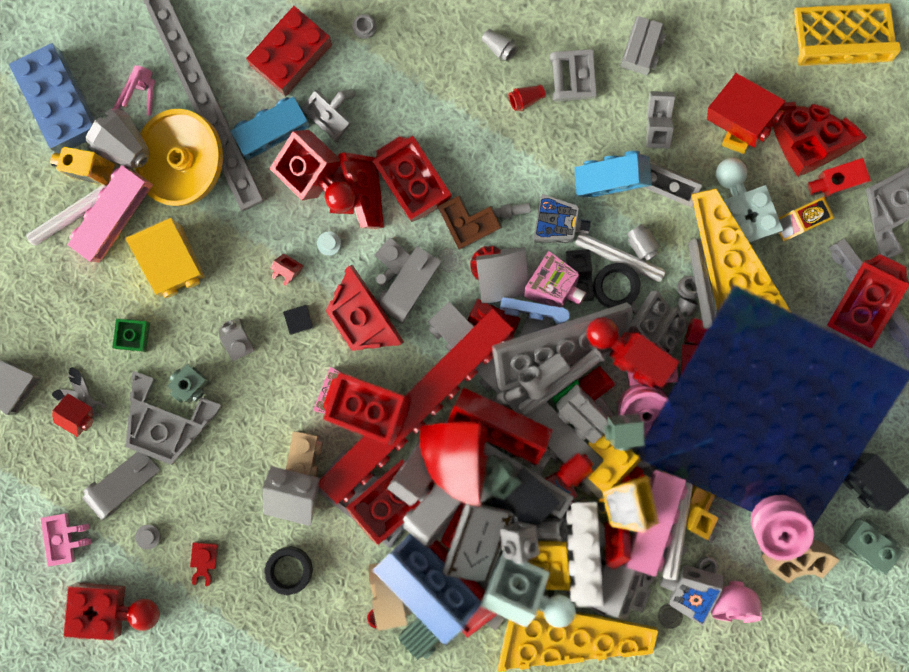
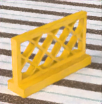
(852, 51)

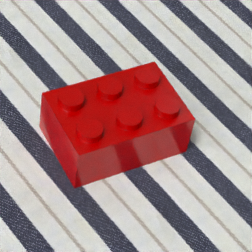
(289, 51)

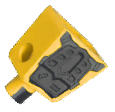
(83, 165)
(630, 505)

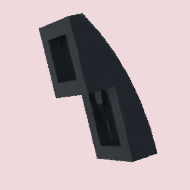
(581, 262)

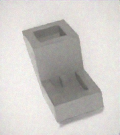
(660, 119)

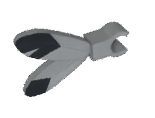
(80, 391)

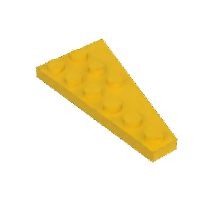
(729, 253)
(583, 639)

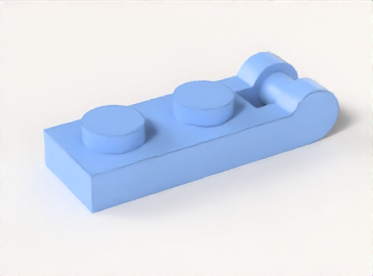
(536, 311)

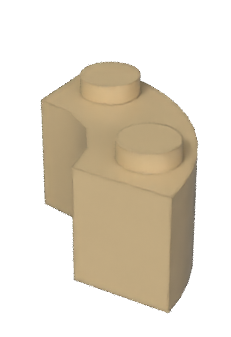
(815, 561)
(387, 606)

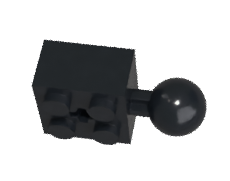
(875, 483)

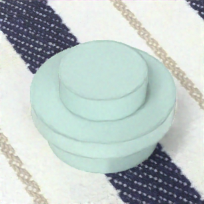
(329, 243)

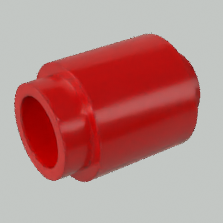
(575, 470)

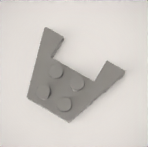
(888, 209)
(159, 431)

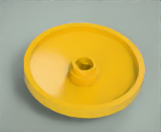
(182, 157)

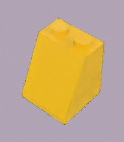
(166, 257)

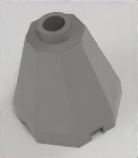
(118, 140)

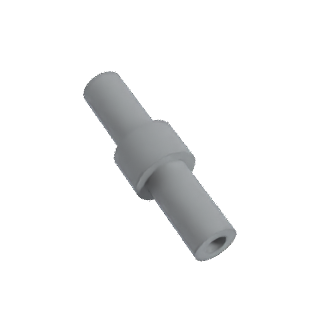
(506, 211)
(506, 397)

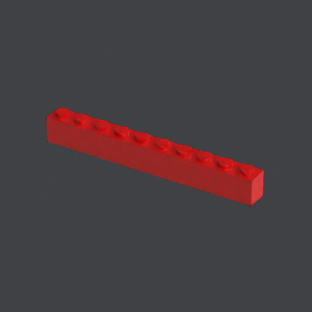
(423, 400)

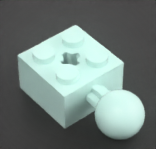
(757, 203)
(518, 593)

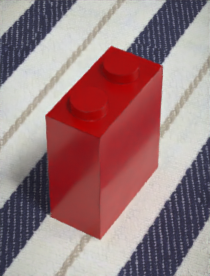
(746, 110)

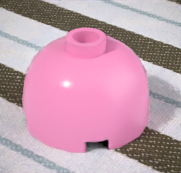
(737, 603)

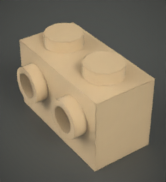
(303, 453)

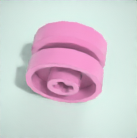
(642, 399)
(781, 527)

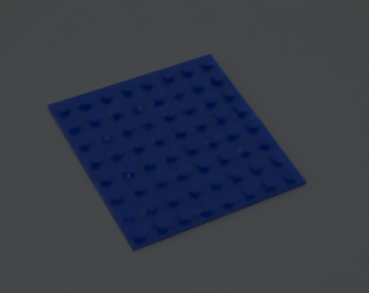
(771, 407)

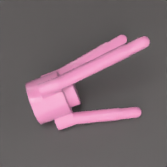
(138, 79)

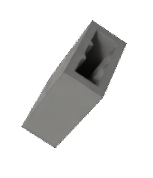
(290, 495)

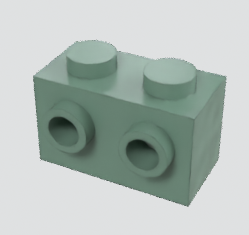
(871, 546)

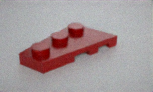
(365, 180)

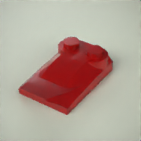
(411, 177)
(870, 300)
(365, 408)
(380, 510)

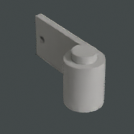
(408, 285)
(119, 485)
(426, 520)

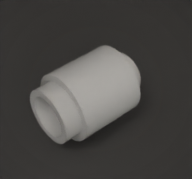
(643, 242)

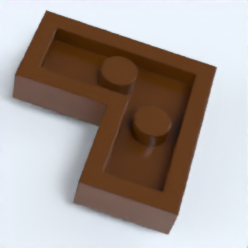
(467, 228)

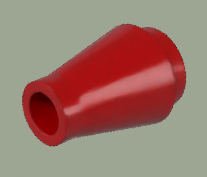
(526, 96)

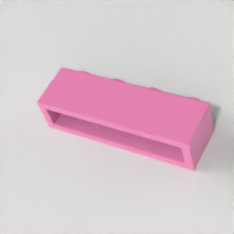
(109, 214)
(649, 545)

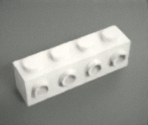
(586, 554)

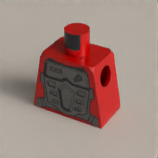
(849, 177)

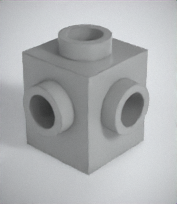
(519, 542)

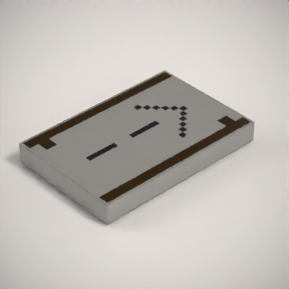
(477, 543)

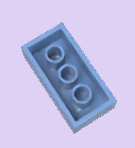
(53, 97)
(418, 581)

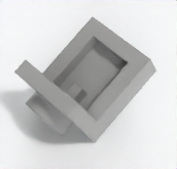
(235, 339)

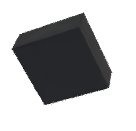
(298, 319)

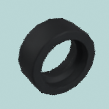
(619, 268)
(281, 588)

